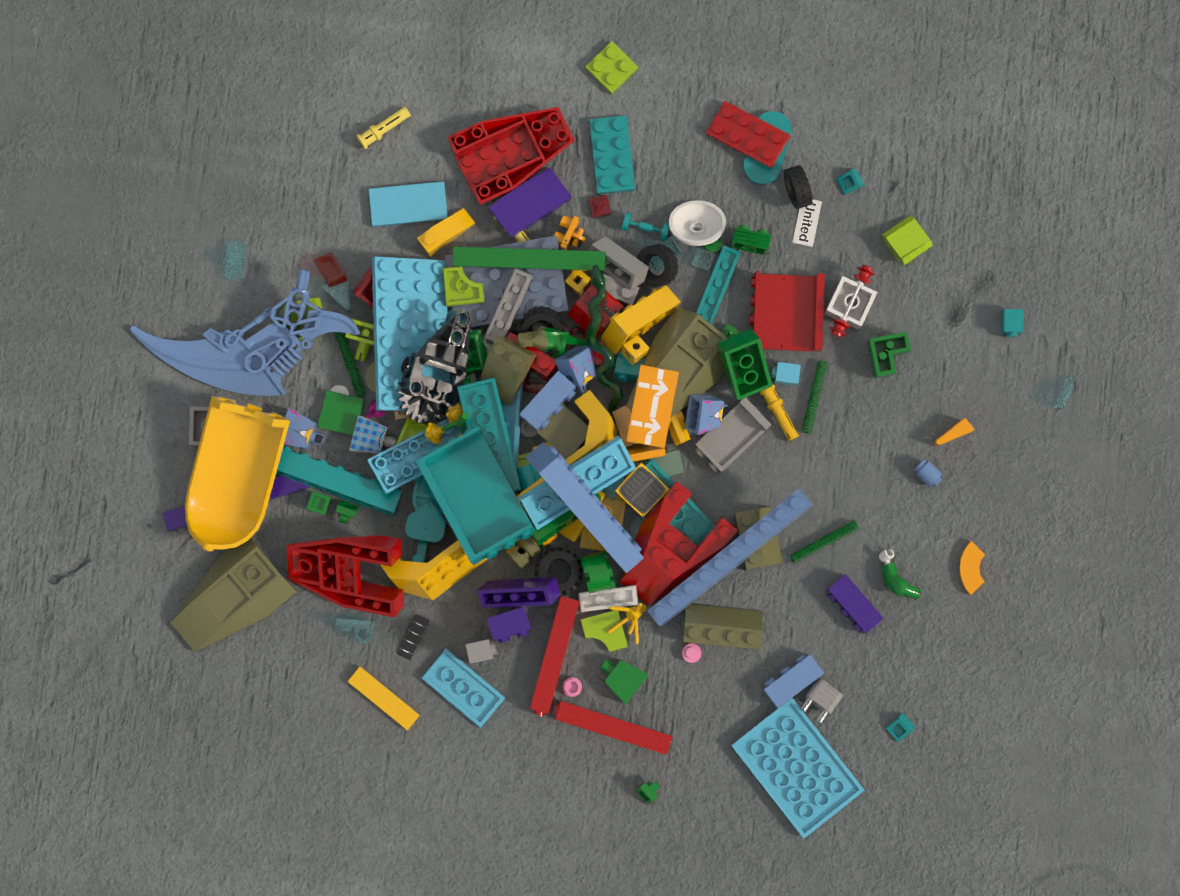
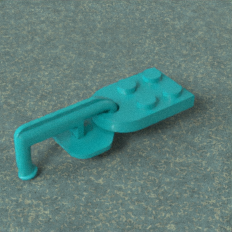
(426, 521)

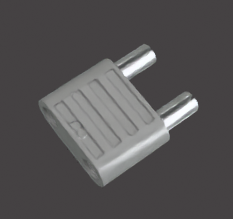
(823, 697)

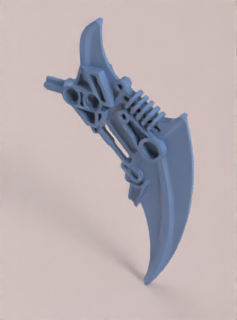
(247, 365)

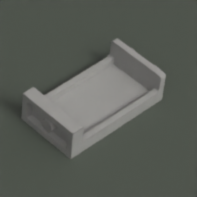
(733, 436)

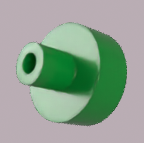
(714, 247)

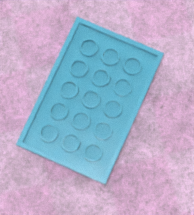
(797, 768)

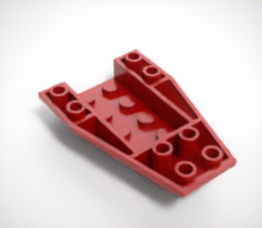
(508, 150)

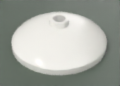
(697, 223)

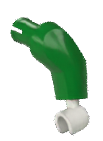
(893, 581)

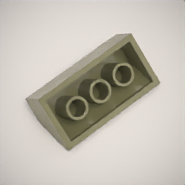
(723, 626)

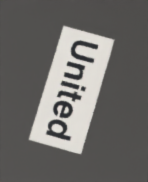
(807, 224)

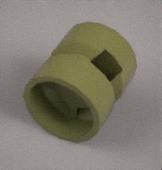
(530, 548)

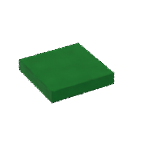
(340, 412)

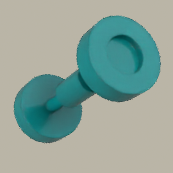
(645, 226)

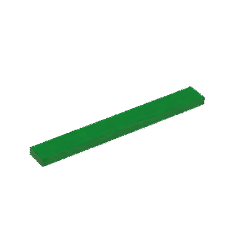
(528, 258)

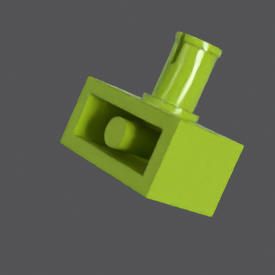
(365, 338)

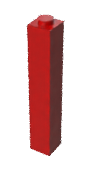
(554, 656)
(612, 727)

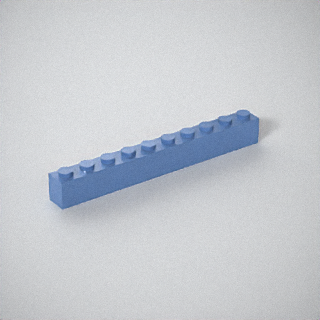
(730, 557)

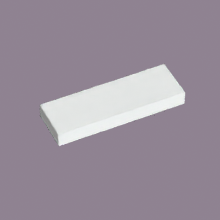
(611, 597)

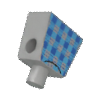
(370, 437)

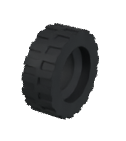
(798, 187)
(669, 260)
(541, 313)

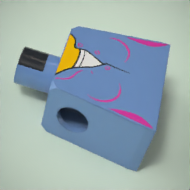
(578, 367)
(704, 413)
(301, 431)

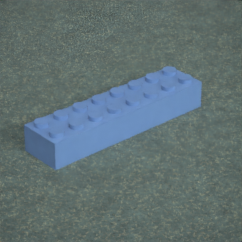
(585, 506)

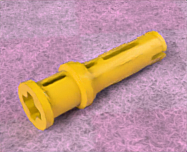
(775, 404)

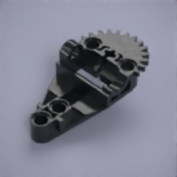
(443, 354)

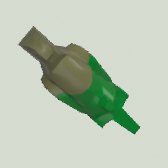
(548, 339)

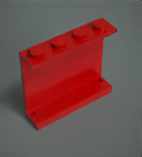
(788, 311)

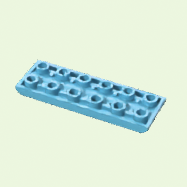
(398, 464)

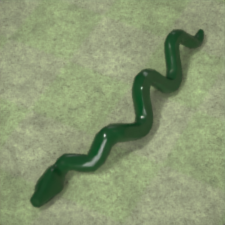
(596, 318)

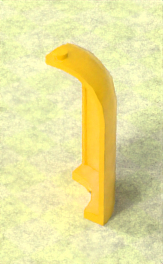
(233, 473)

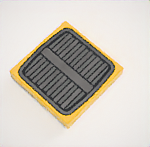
(641, 489)

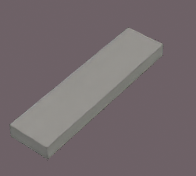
(508, 305)

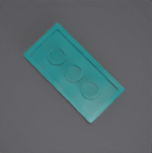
(612, 155)

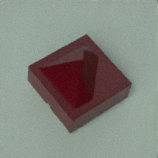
(599, 206)

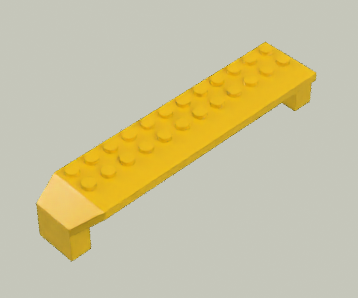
(452, 564)

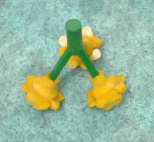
(456, 418)

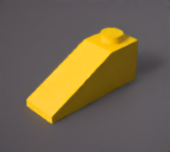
(445, 232)

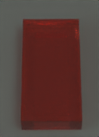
(330, 270)

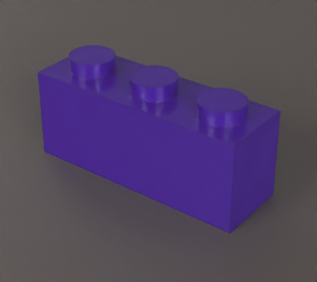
(854, 604)

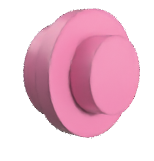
(691, 653)
(572, 687)

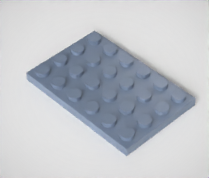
(545, 289)

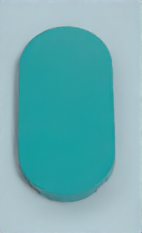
(757, 172)

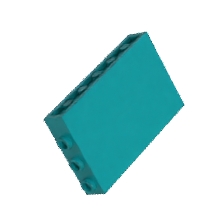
(475, 496)

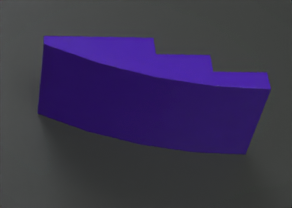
(530, 202)

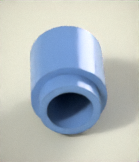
(928, 473)

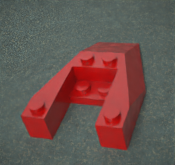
(669, 553)
(333, 571)

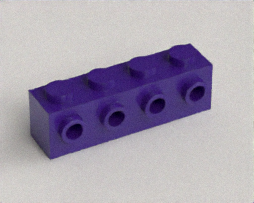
(519, 592)

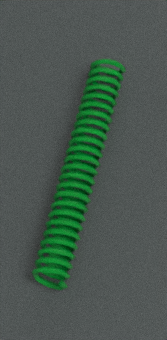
(347, 365)
(805, 424)
(794, 555)

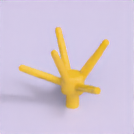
(633, 615)

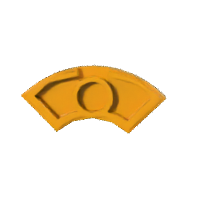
(969, 568)

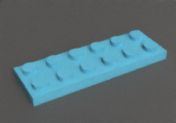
(596, 471)

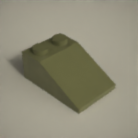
(508, 365)

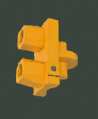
(570, 224)

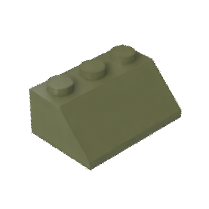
(767, 554)

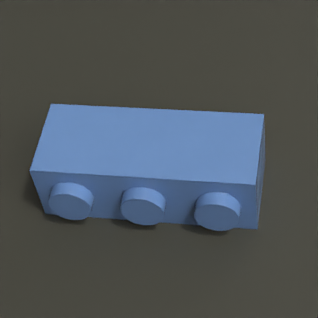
(548, 401)
(792, 680)

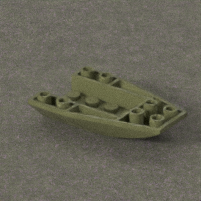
(687, 346)
(232, 596)

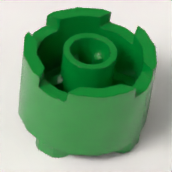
(597, 572)

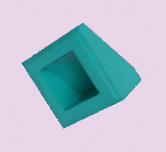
(850, 181)
(900, 727)

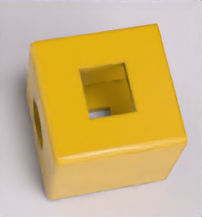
(577, 288)
(636, 355)

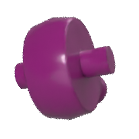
(372, 411)

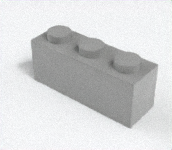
(621, 264)
(481, 651)

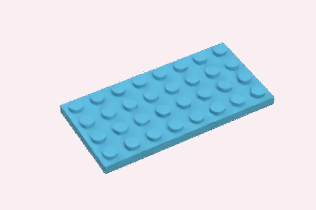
(406, 313)

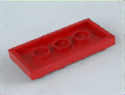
(748, 134)

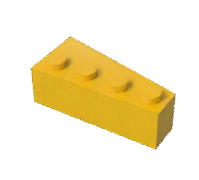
(639, 317)

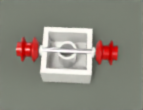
(851, 302)

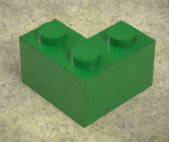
(882, 351)

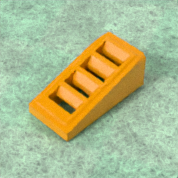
(959, 429)

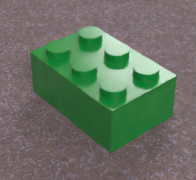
(744, 364)

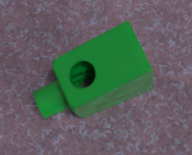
(623, 678)

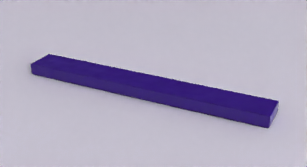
(282, 486)

